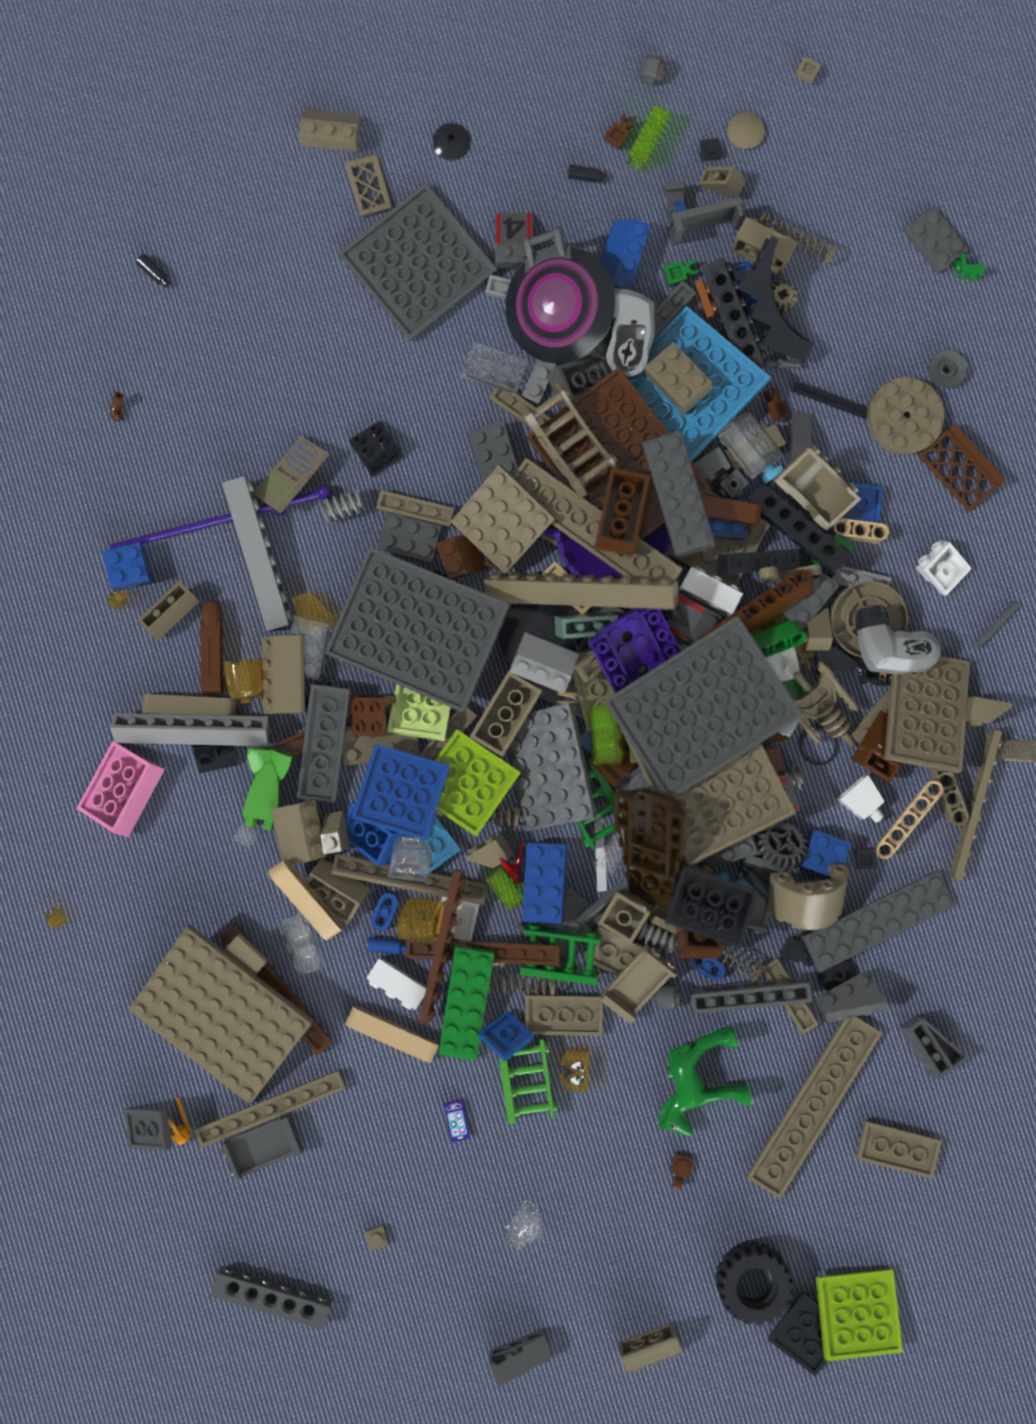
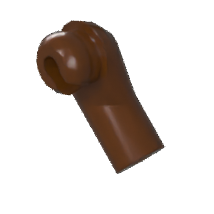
(115, 412)

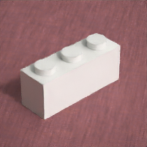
(397, 983)

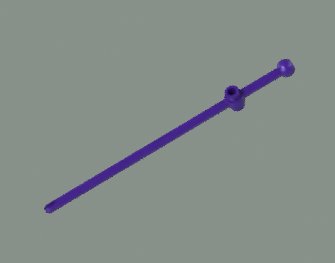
(322, 493)

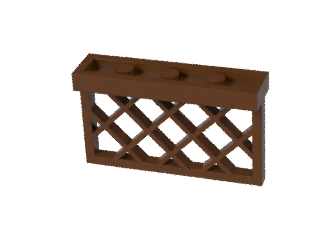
(977, 460)

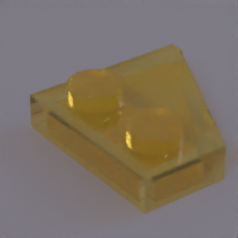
(310, 606)

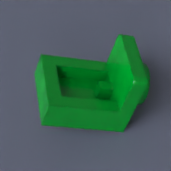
(969, 271)

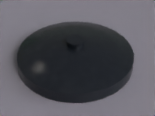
(533, 619)

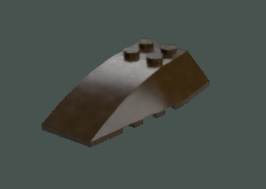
(652, 841)

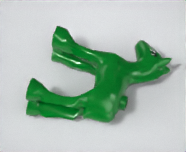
(689, 1085)

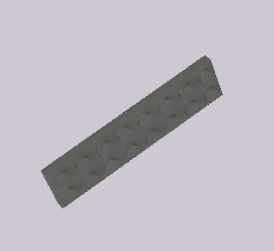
(878, 921)

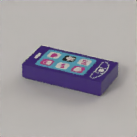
(456, 1120)

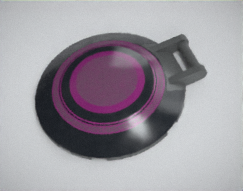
(559, 301)

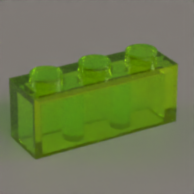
(649, 138)
(605, 736)

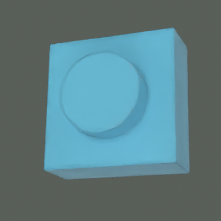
(771, 473)

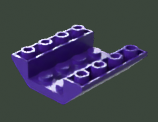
(649, 644)

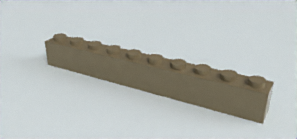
(583, 590)

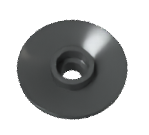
(953, 362)

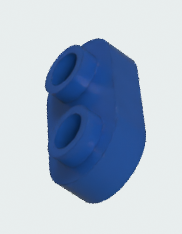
(385, 911)
(705, 967)

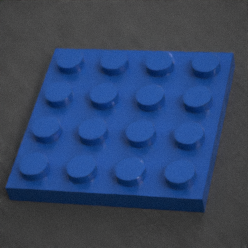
(400, 792)

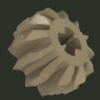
(789, 295)

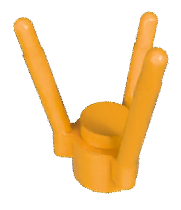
(180, 1133)

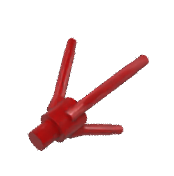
(514, 868)

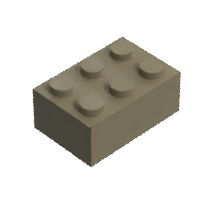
(751, 239)
(678, 378)

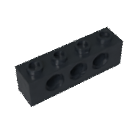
(757, 560)

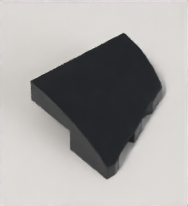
(214, 757)

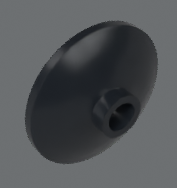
(453, 149)
(828, 977)

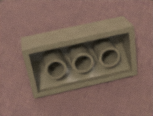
(283, 674)
(506, 713)

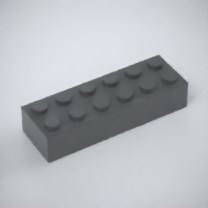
(678, 494)

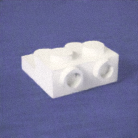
(943, 567)

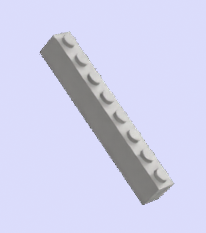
(257, 554)
(191, 729)

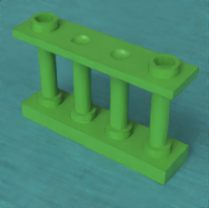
(511, 1091)

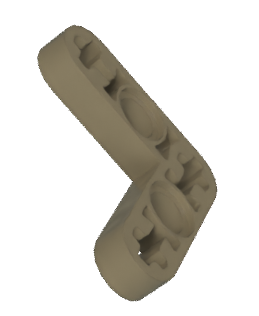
(773, 575)

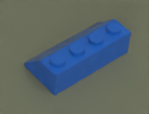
(625, 251)

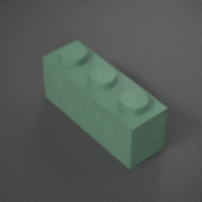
(581, 624)

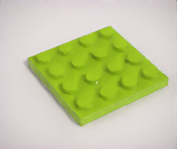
(474, 782)
(859, 1314)

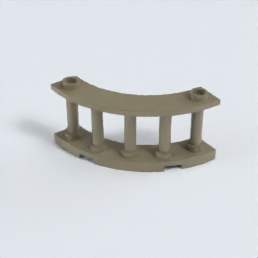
(556, 452)

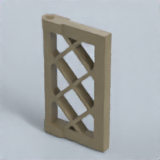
(362, 163)

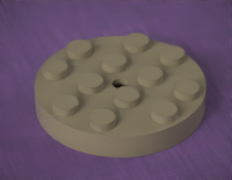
(887, 417)
(861, 596)

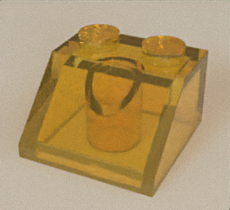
(420, 920)

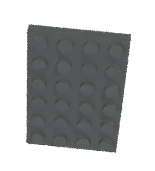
(552, 768)

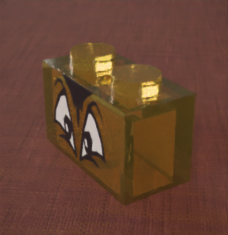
(575, 1070)

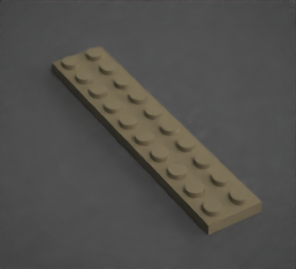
(581, 523)
(813, 1105)

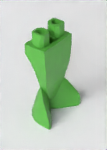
(269, 768)

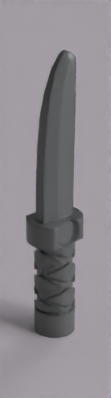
(779, 363)

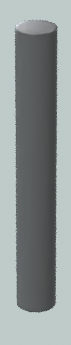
(997, 624)

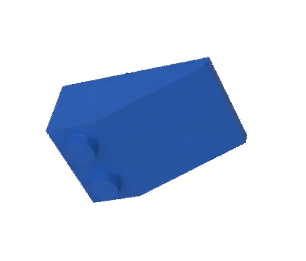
(371, 840)

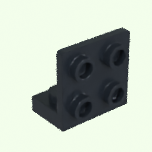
(376, 448)

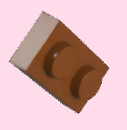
(709, 307)

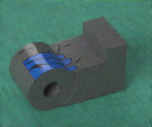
(674, 197)

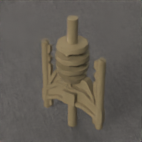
(819, 703)

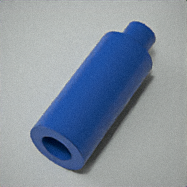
(385, 946)

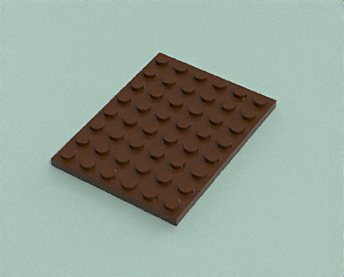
(620, 424)

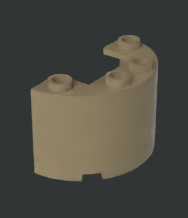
(818, 487)
(810, 903)

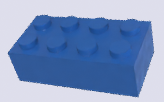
(545, 883)

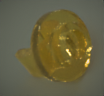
(116, 600)
(57, 919)

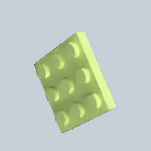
(418, 716)

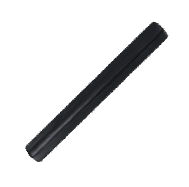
(830, 400)

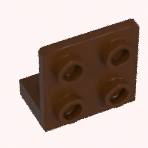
(369, 714)

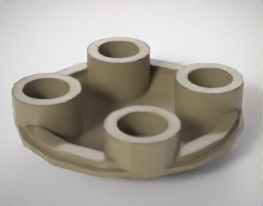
(745, 130)

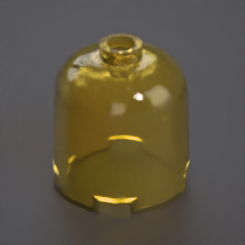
(244, 679)

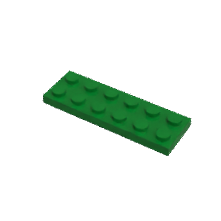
(466, 1002)

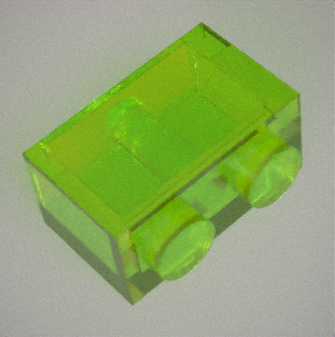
(504, 888)

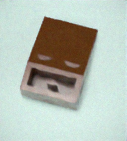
(872, 749)

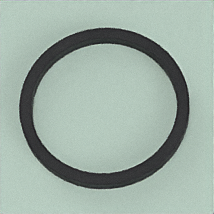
(815, 763)

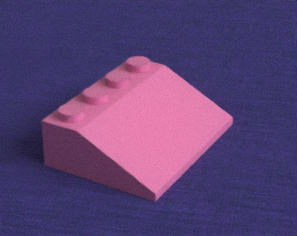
(120, 789)

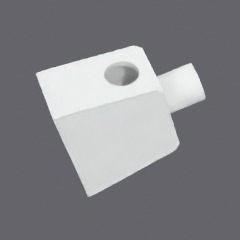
(863, 799)

